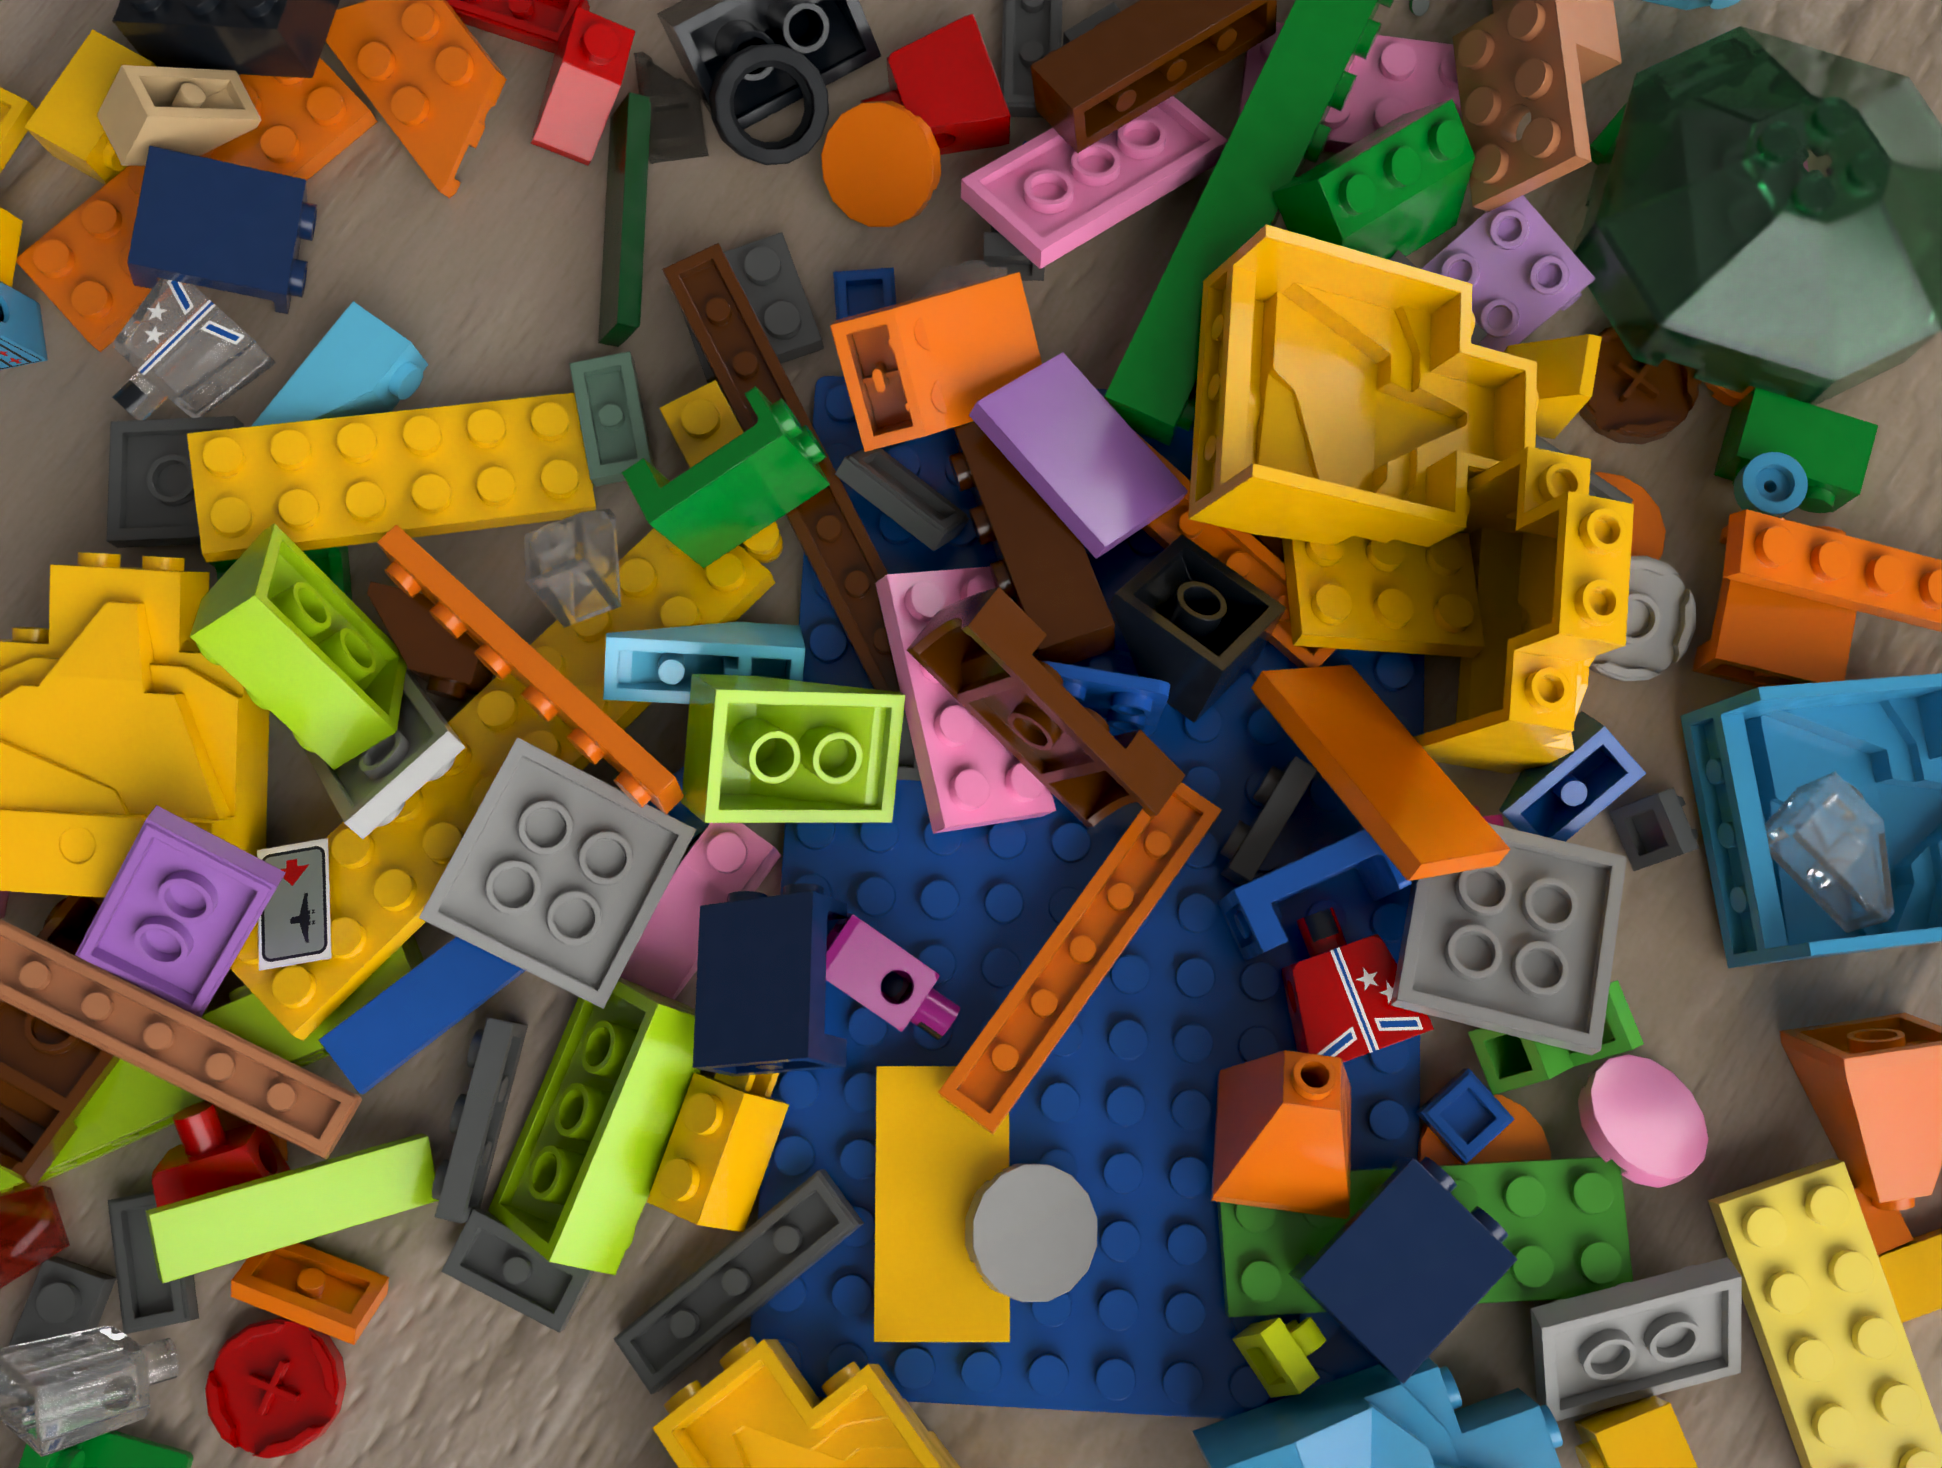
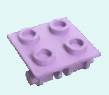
(1516, 272)

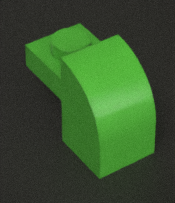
(1519, 1062)

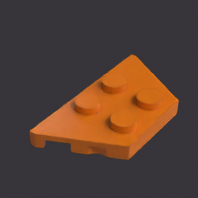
(421, 77)

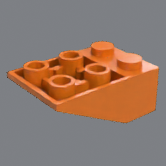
(933, 358)

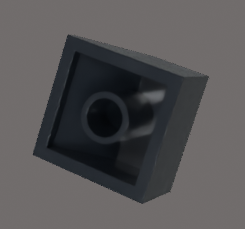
(1193, 624)

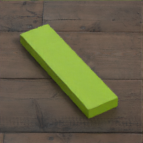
(290, 1207)

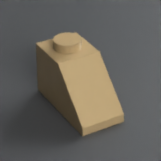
(174, 111)

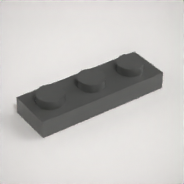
(478, 1119)

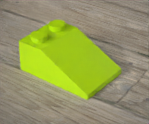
(790, 751)

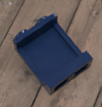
(221, 227)
(765, 983)
(1407, 1266)

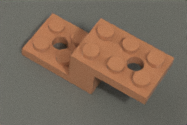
(1533, 62)

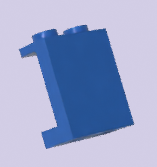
(1250, 908)

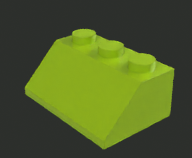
(302, 649)

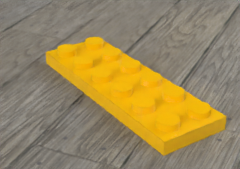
(405, 468)

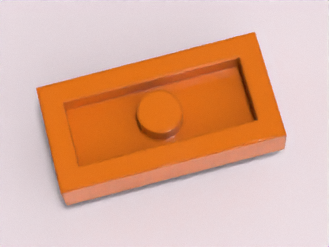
(312, 1289)

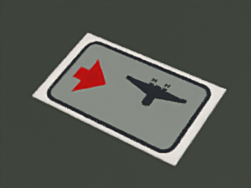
(297, 918)

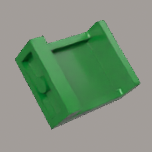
(735, 487)

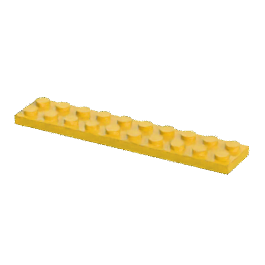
(391, 873)

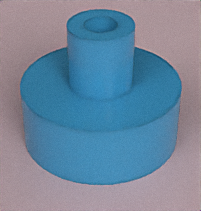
(1771, 484)

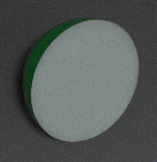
(1419, 7)

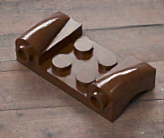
(986, 661)
(44, 1070)

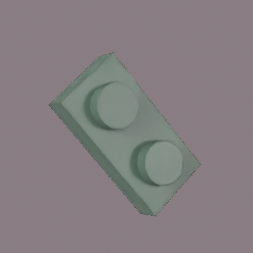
(610, 416)

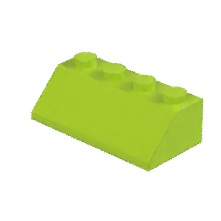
(599, 1128)

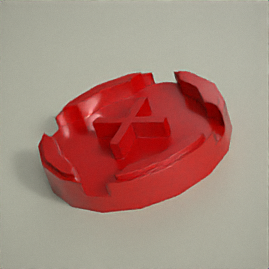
(275, 1387)

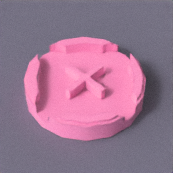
(1643, 1121)

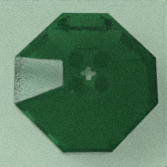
(1741, 258)

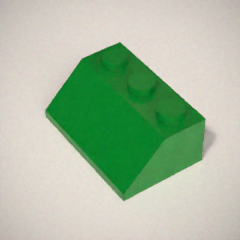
(1386, 188)

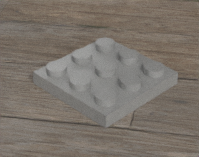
(558, 873)
(1517, 942)

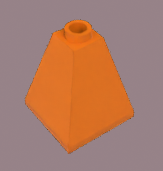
(1877, 1100)
(1284, 1134)

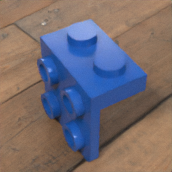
(1114, 689)

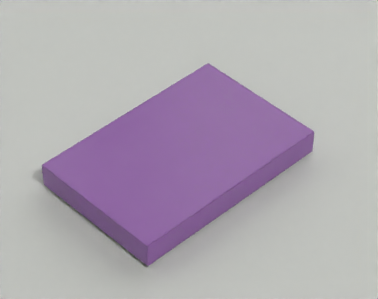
(1078, 454)
(179, 911)

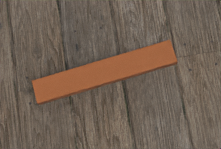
(172, 1043)

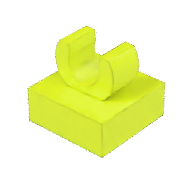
(1280, 1354)

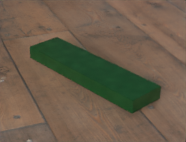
(625, 220)

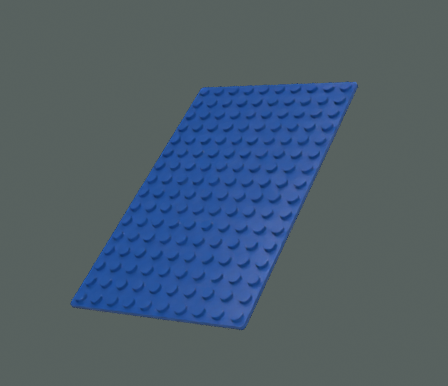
(1137, 1072)

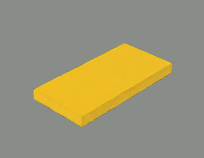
(924, 1183)

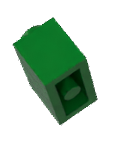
(1825, 443)

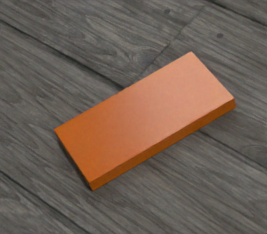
(1380, 771)

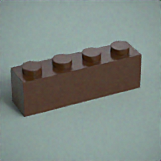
(1141, 61)
(1036, 553)

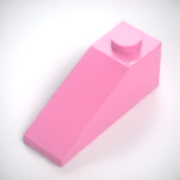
(719, 863)

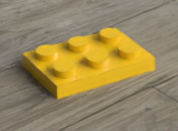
(1384, 596)

